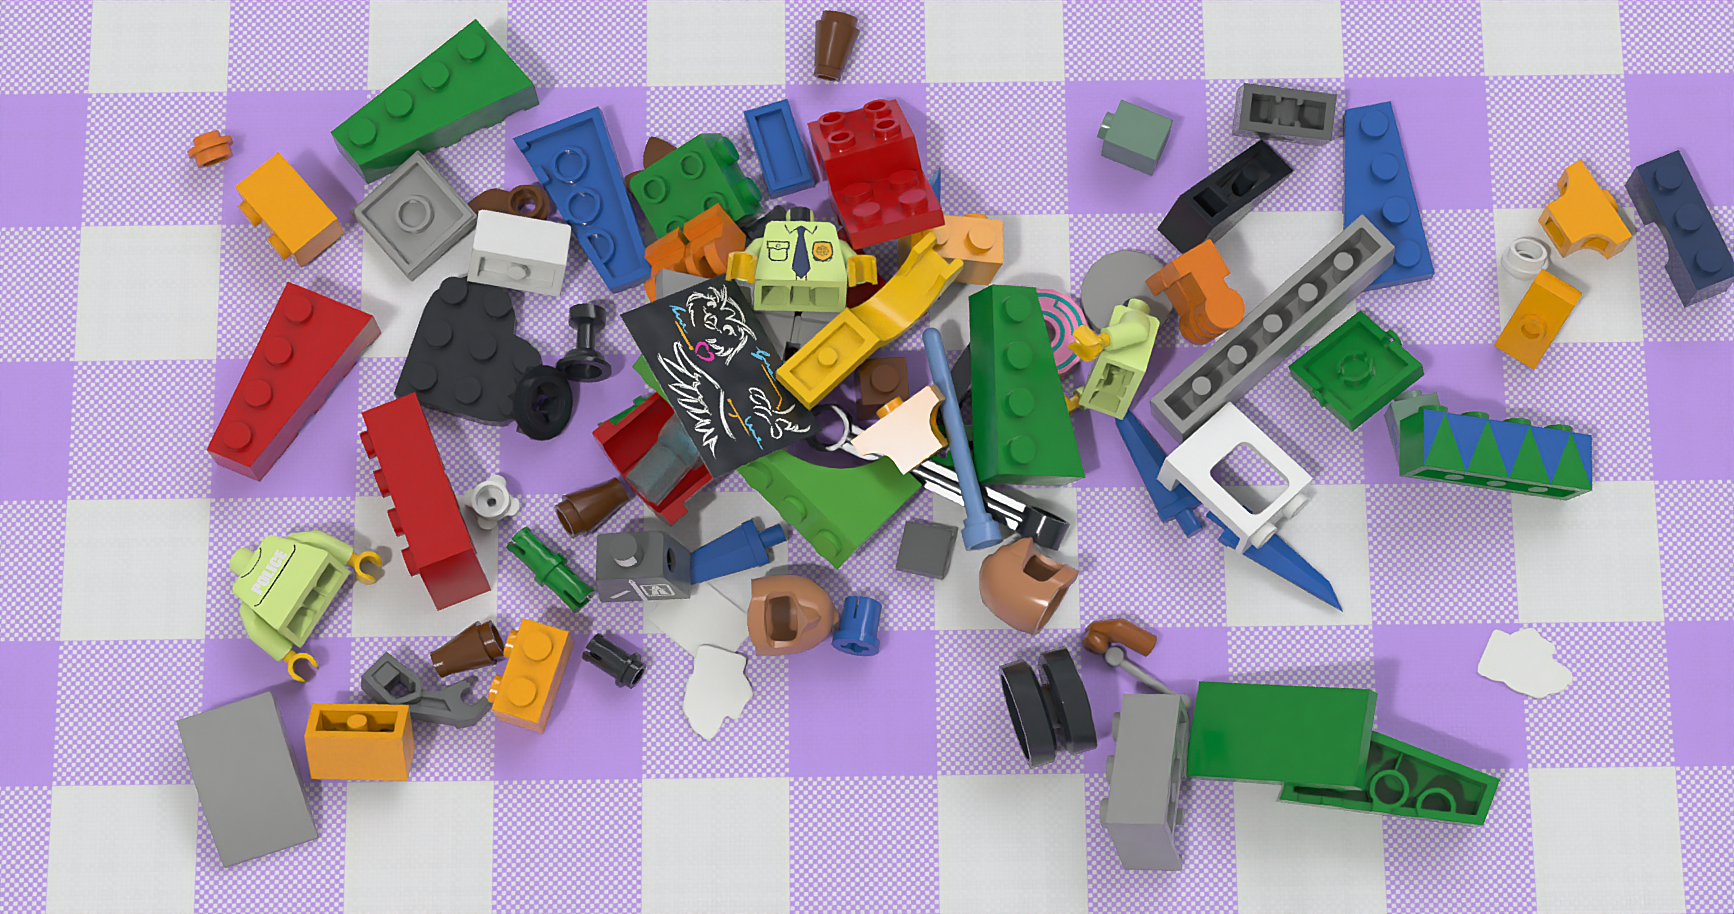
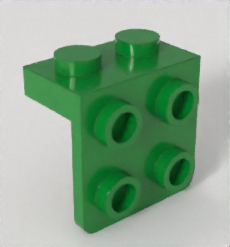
(693, 181)

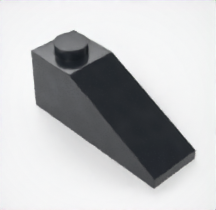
(1224, 197)

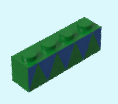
(1495, 453)

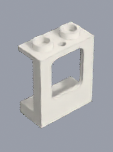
(1207, 447)

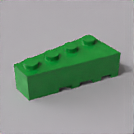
(435, 104)
(1407, 785)

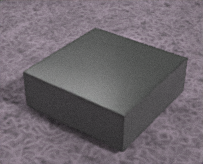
(923, 550)

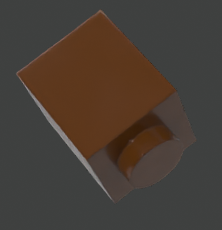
(878, 383)

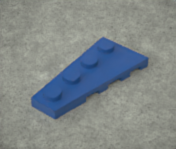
(589, 190)
(1382, 191)

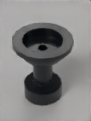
(584, 362)

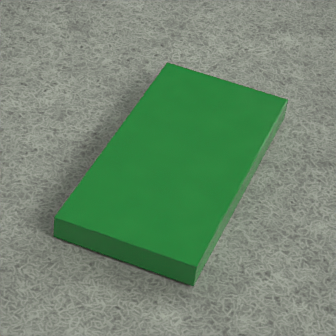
(1281, 734)

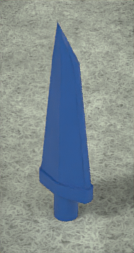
(1148, 461)
(734, 552)
(1283, 561)

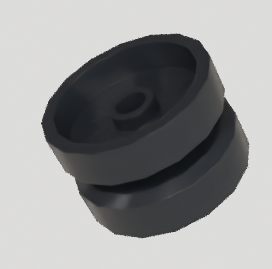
(1055, 704)

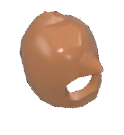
(1024, 585)
(788, 615)

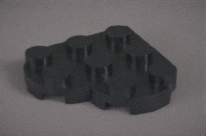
(467, 354)

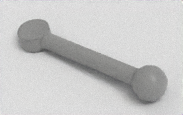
(1115, 658)

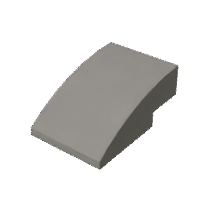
(247, 779)

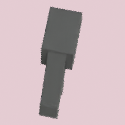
(425, 705)

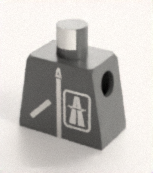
(636, 567)

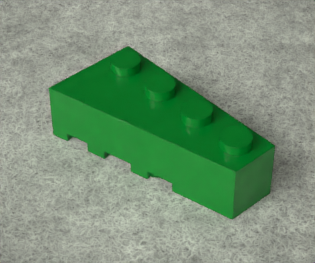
(1017, 394)

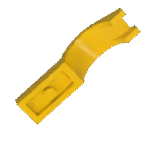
(865, 328)

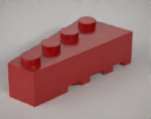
(290, 373)
(423, 502)

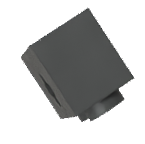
(1284, 114)

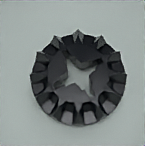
(552, 413)

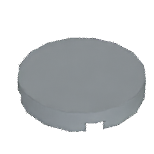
(1117, 279)

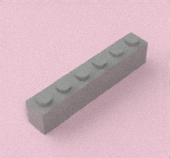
(1273, 329)

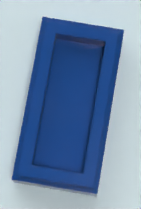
(779, 149)

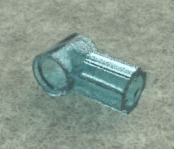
(665, 462)

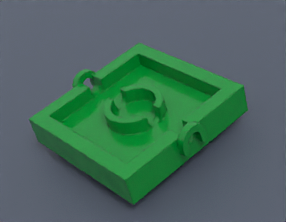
(1356, 370)

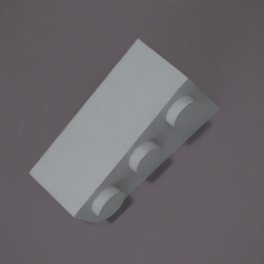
(1146, 780)

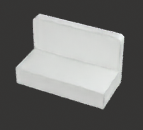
(519, 253)

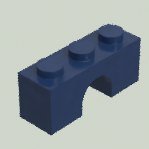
(1697, 253)

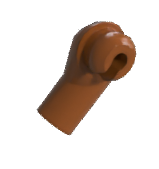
(1120, 631)

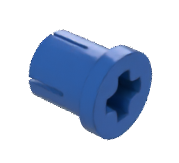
(858, 627)

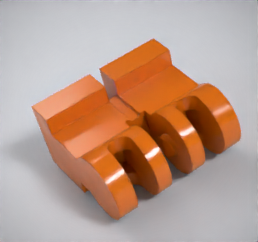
(697, 250)
(1199, 293)

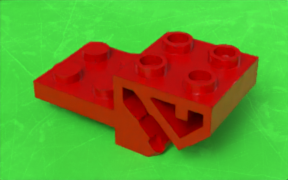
(874, 174)

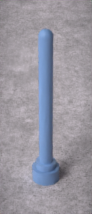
(979, 529)

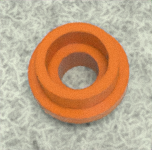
(210, 149)

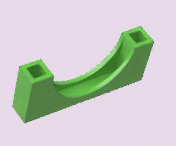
(826, 505)

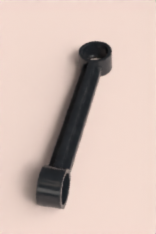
(1025, 519)

